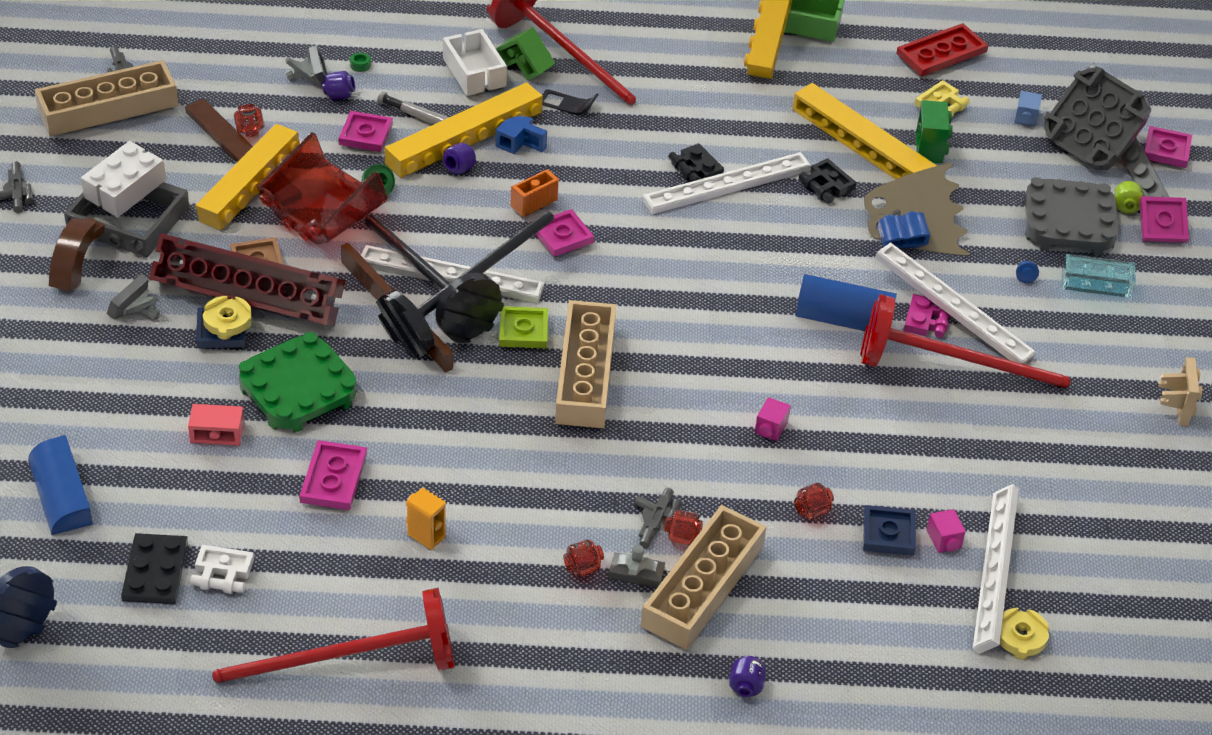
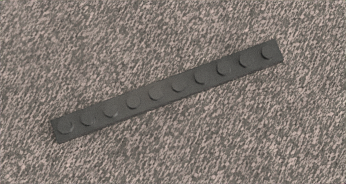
(1142, 169)

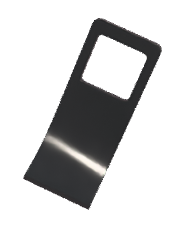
(570, 103)

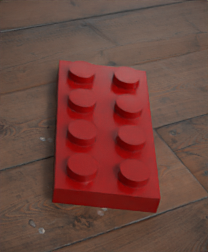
(942, 49)

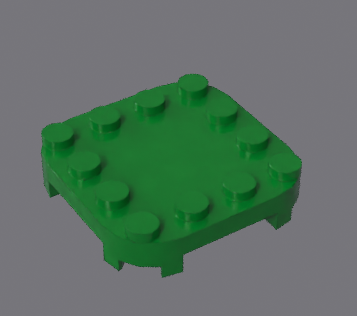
(297, 381)

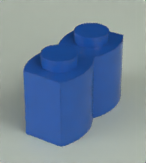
(904, 230)

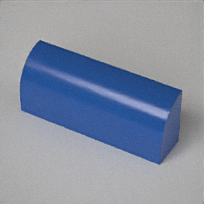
(837, 302)
(59, 486)

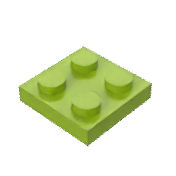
(523, 327)

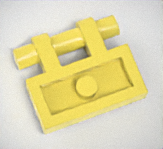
(944, 93)

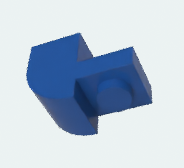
(518, 132)

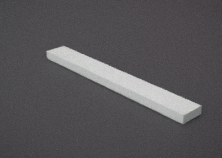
(726, 183)
(510, 285)
(954, 304)
(995, 569)

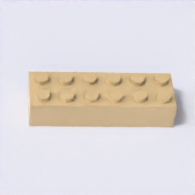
(106, 98)
(585, 364)
(703, 577)

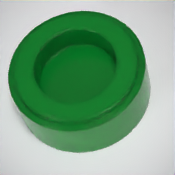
(360, 62)

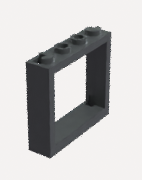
(164, 195)

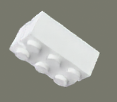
(479, 65)
(123, 178)

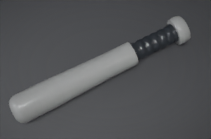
(411, 109)

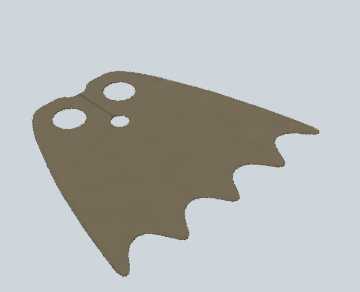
(926, 193)

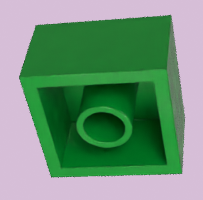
(933, 130)

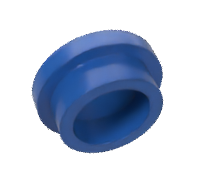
(1027, 272)

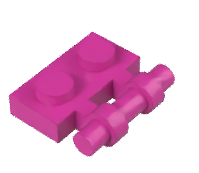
(920, 315)

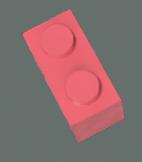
(216, 424)

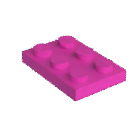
(333, 475)

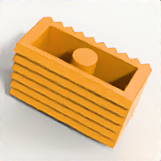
(426, 518)

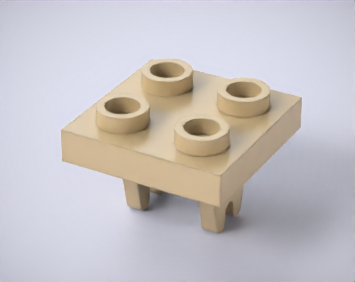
(1185, 391)

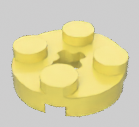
(227, 326)
(1023, 645)

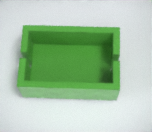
(815, 18)

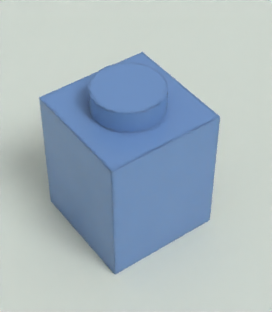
(1028, 108)

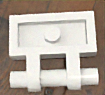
(222, 562)

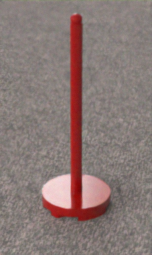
(509, 12)
(880, 330)
(435, 629)

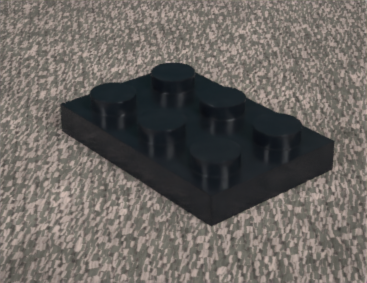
(154, 568)

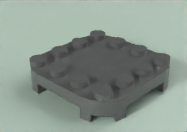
(1097, 118)
(1070, 214)

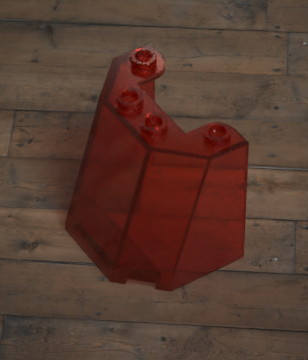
(317, 195)

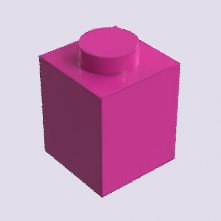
(772, 419)
(946, 531)

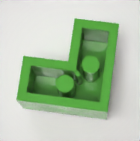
(528, 53)

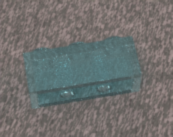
(1098, 275)

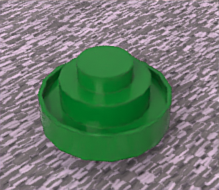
(385, 174)

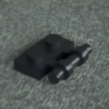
(696, 163)
(831, 176)

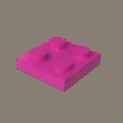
(365, 131)
(1168, 146)
(1164, 219)
(565, 233)

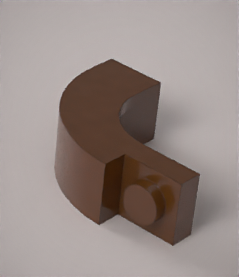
(70, 252)

